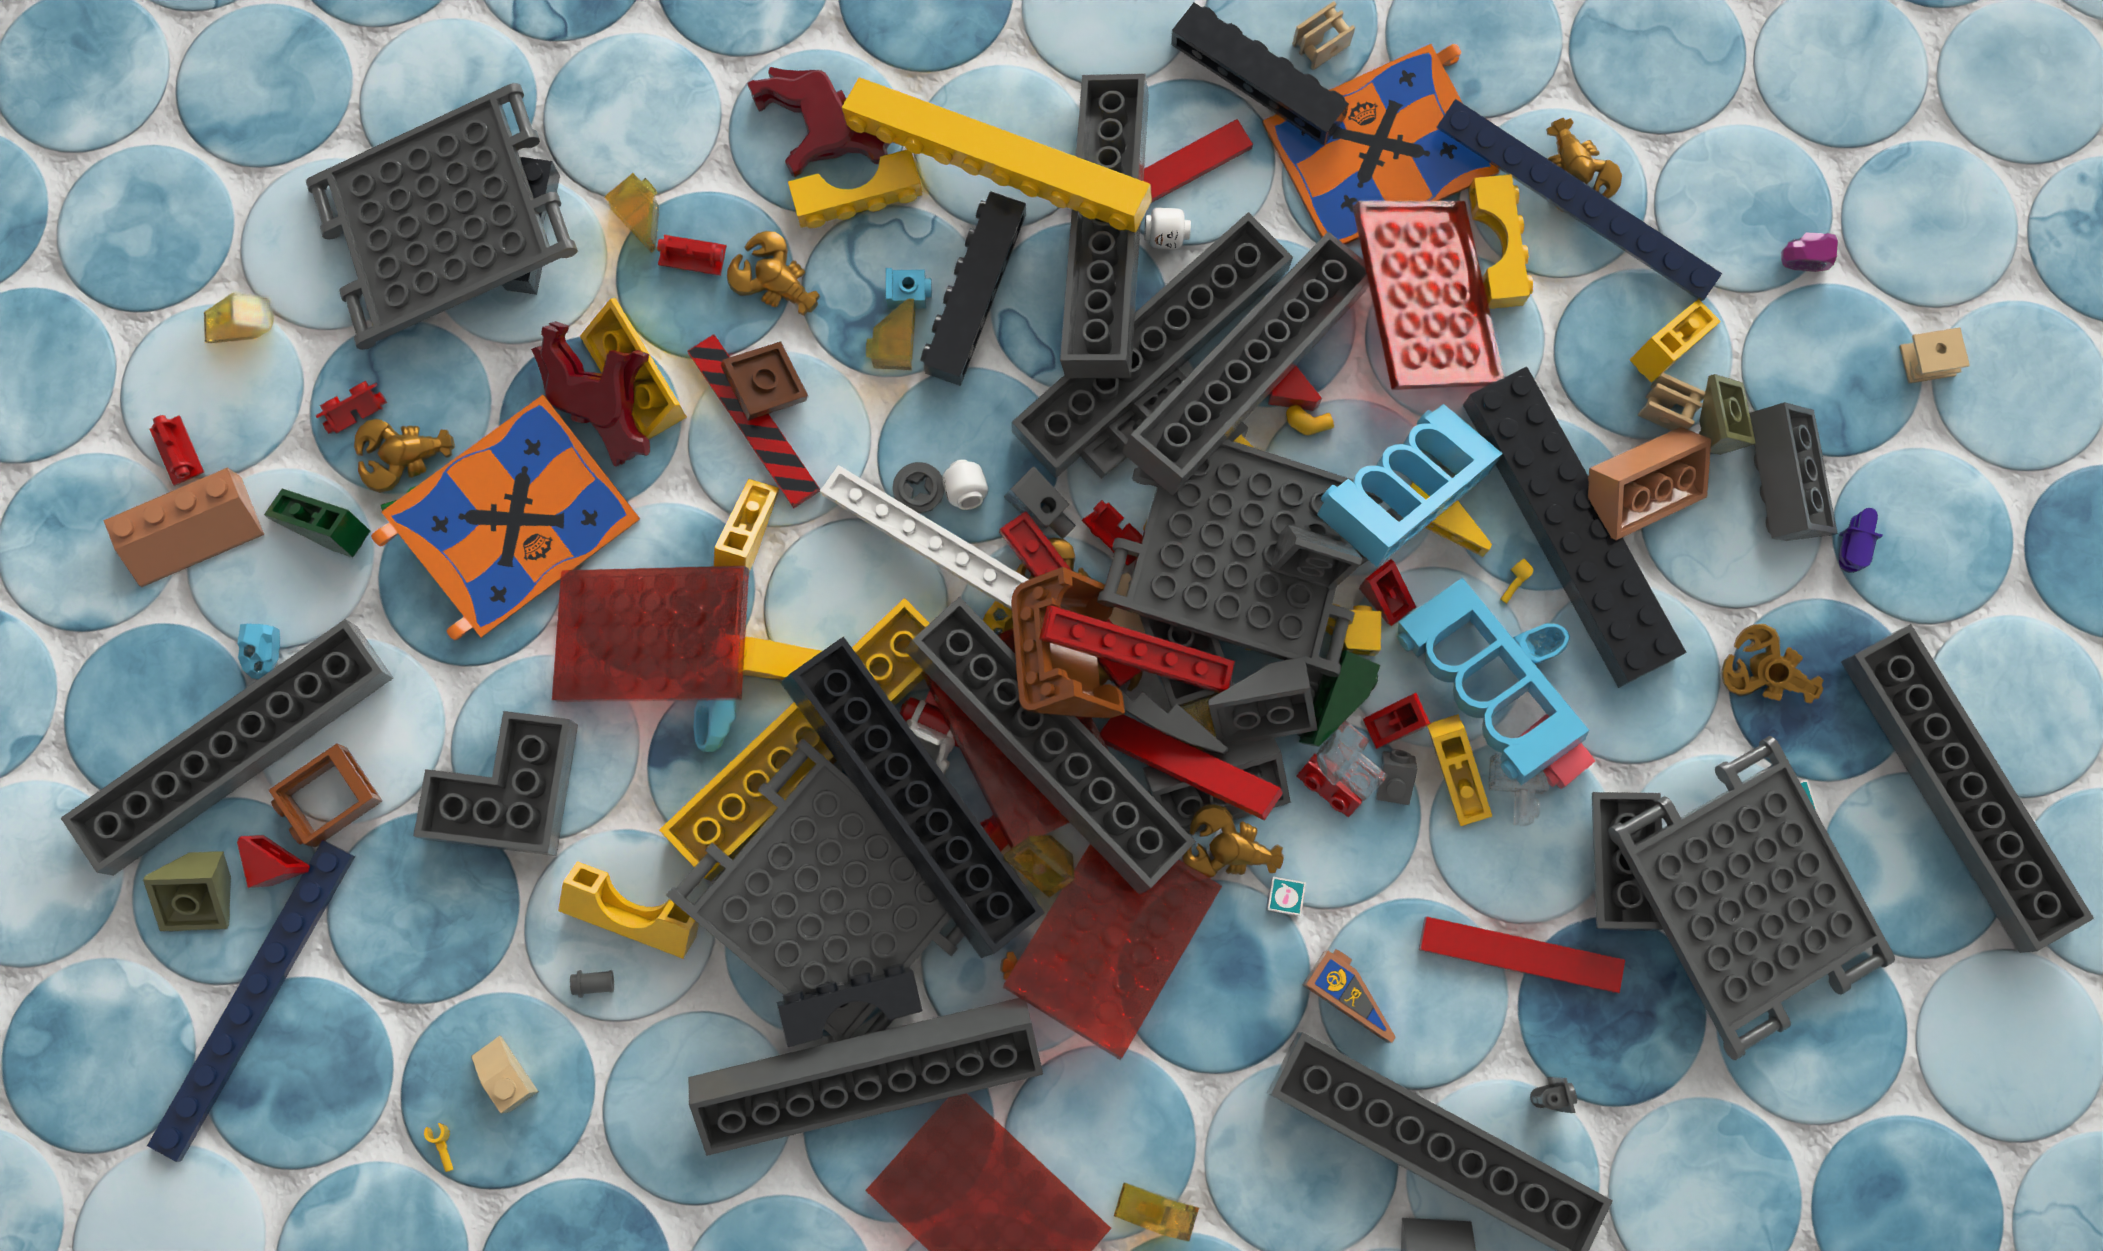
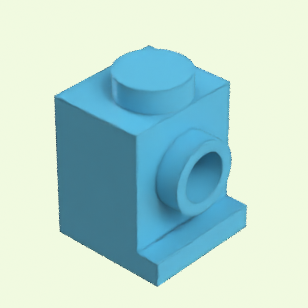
(897, 294)

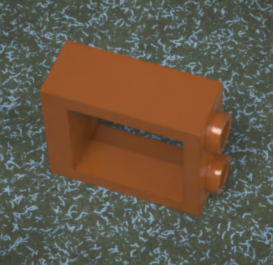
(352, 774)

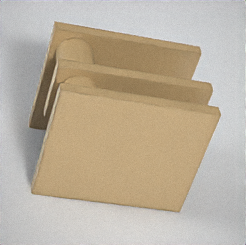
(1312, 31)
(1934, 355)
(1668, 392)

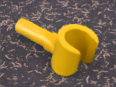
(1522, 571)
(441, 1145)

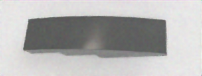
(1106, 451)
(1175, 723)

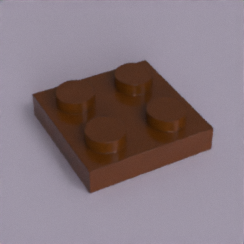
(764, 380)

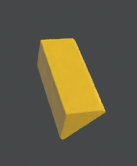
(654, 402)

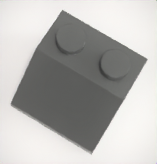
(1436, 1235)

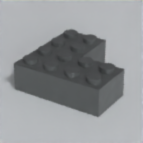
(517, 805)

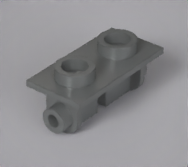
(1556, 1095)

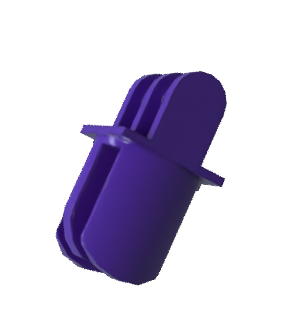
(1859, 541)

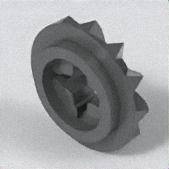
(915, 474)

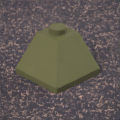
(1726, 415)
(191, 892)

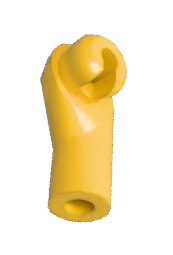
(1307, 424)

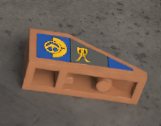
(1344, 989)

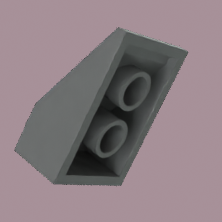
(1314, 556)
(1265, 705)

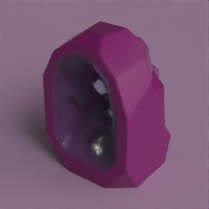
(1811, 252)

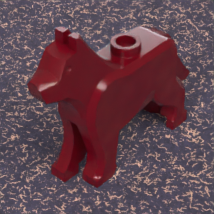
(821, 106)
(594, 397)

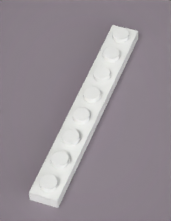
(922, 535)

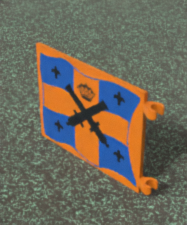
(1383, 145)
(509, 517)

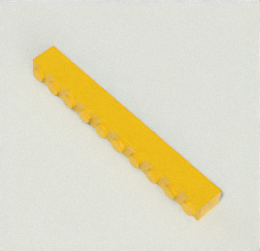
(997, 155)

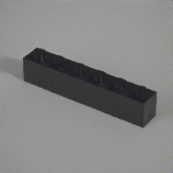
(1259, 73)
(974, 288)

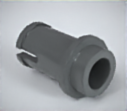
(591, 983)

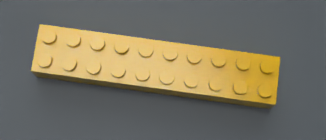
(731, 806)

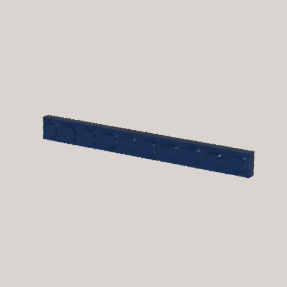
(1579, 200)
(250, 1002)

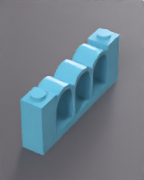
(1372, 528)
(1521, 756)

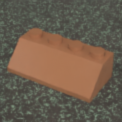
(1650, 481)
(184, 527)

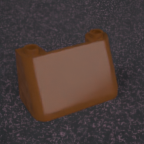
(1051, 675)

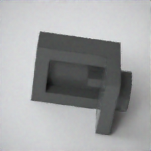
(1400, 779)

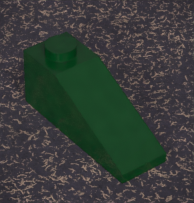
(319, 521)
(1341, 695)

